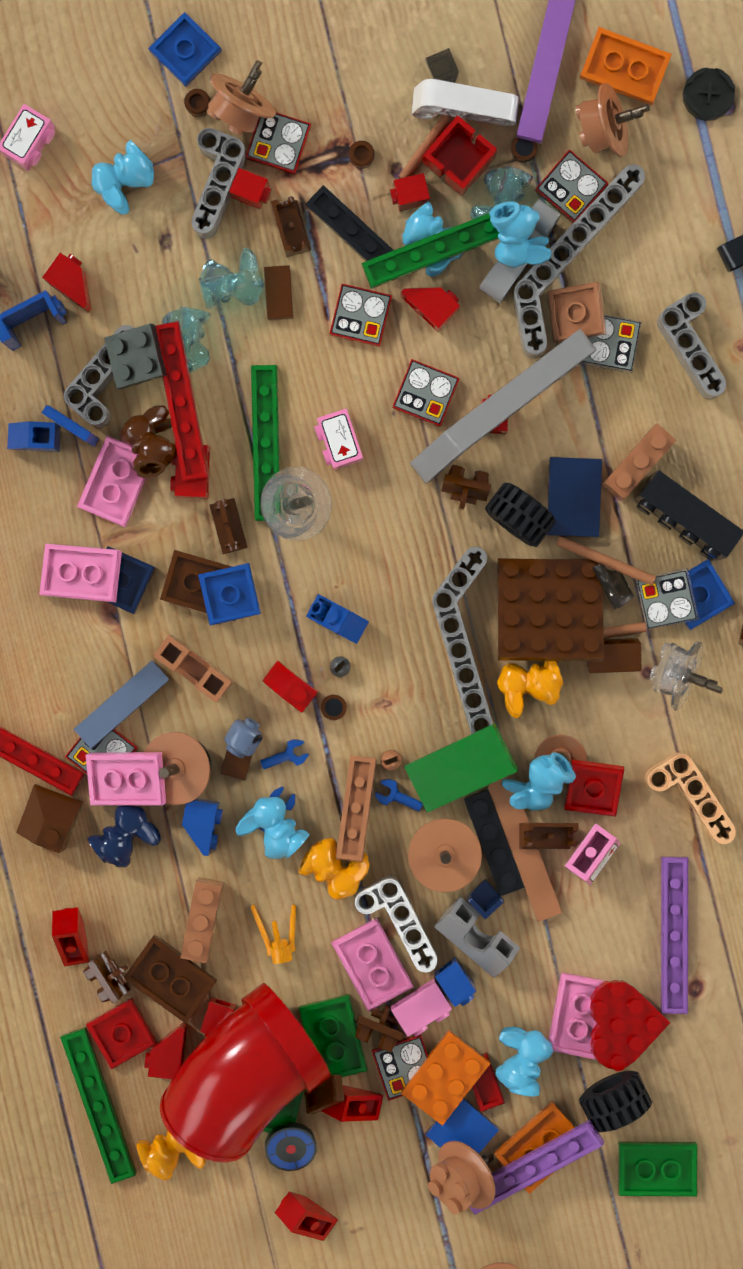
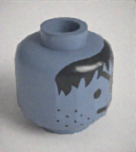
(243, 737)

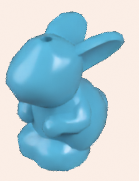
(130, 170)
(422, 225)
(515, 226)
(546, 778)
(279, 836)
(522, 1069)

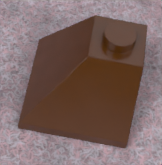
(49, 818)

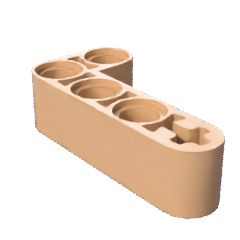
(695, 800)

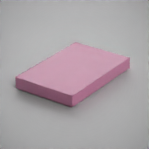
(113, 483)
(80, 573)
(125, 778)
(372, 964)
(572, 1017)

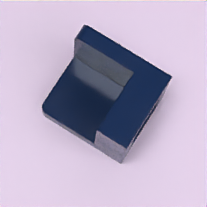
(485, 899)

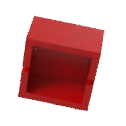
(458, 157)

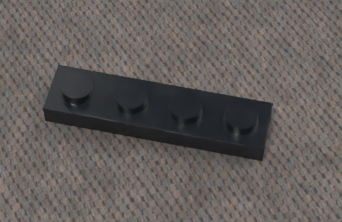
(347, 225)
(494, 842)

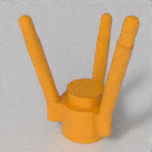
(279, 950)

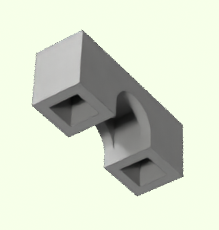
(489, 952)

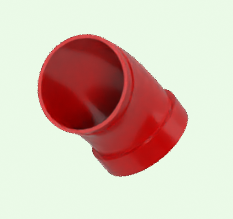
(241, 1078)

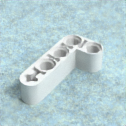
(468, 102)
(402, 925)

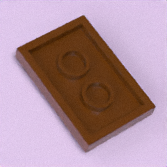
(183, 582)
(170, 980)

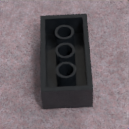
(688, 516)

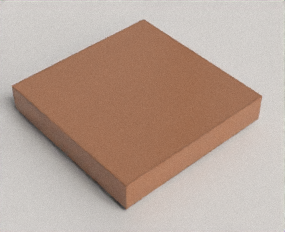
(576, 309)

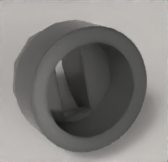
(336, 662)

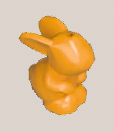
(539, 682)
(340, 879)
(163, 1156)

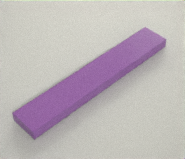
(545, 70)
(674, 935)
(544, 1161)

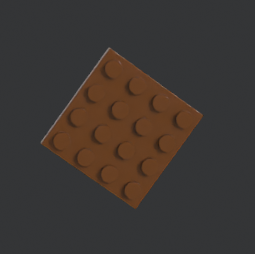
(549, 610)

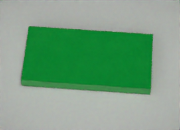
(461, 768)

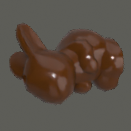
(152, 450)

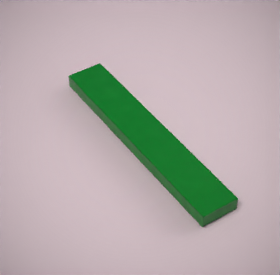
(429, 251)
(265, 429)
(98, 1105)

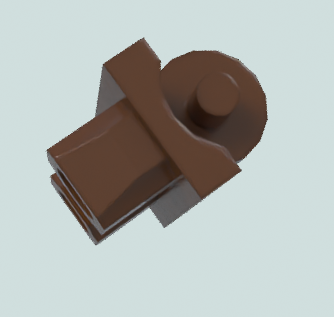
(466, 489)
(109, 976)
(389, 1035)

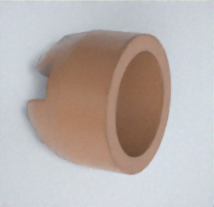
(388, 755)

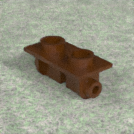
(228, 525)

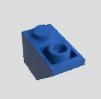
(34, 436)
(337, 618)
(200, 823)
(456, 982)

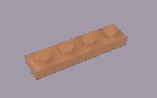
(356, 809)

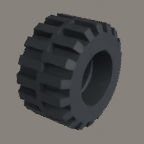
(520, 514)
(615, 1101)

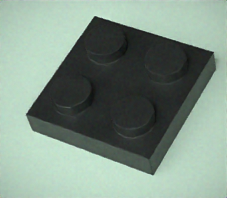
(135, 356)

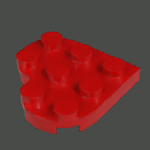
(623, 1024)

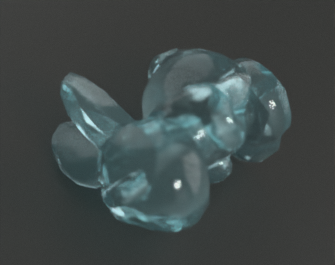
(503, 186)
(221, 283)
(192, 331)

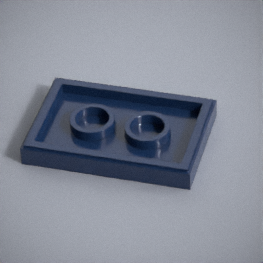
(575, 496)

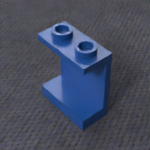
(26, 311)

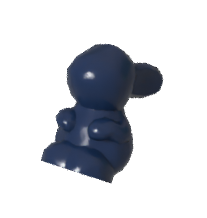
(117, 841)

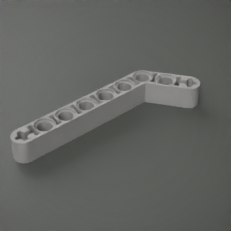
(572, 249)
(502, 405)
(460, 636)

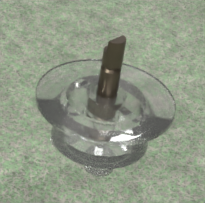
(296, 503)
(679, 672)

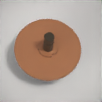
(184, 766)
(444, 855)

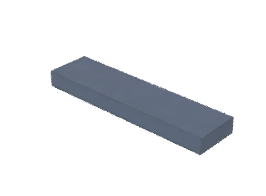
(121, 704)

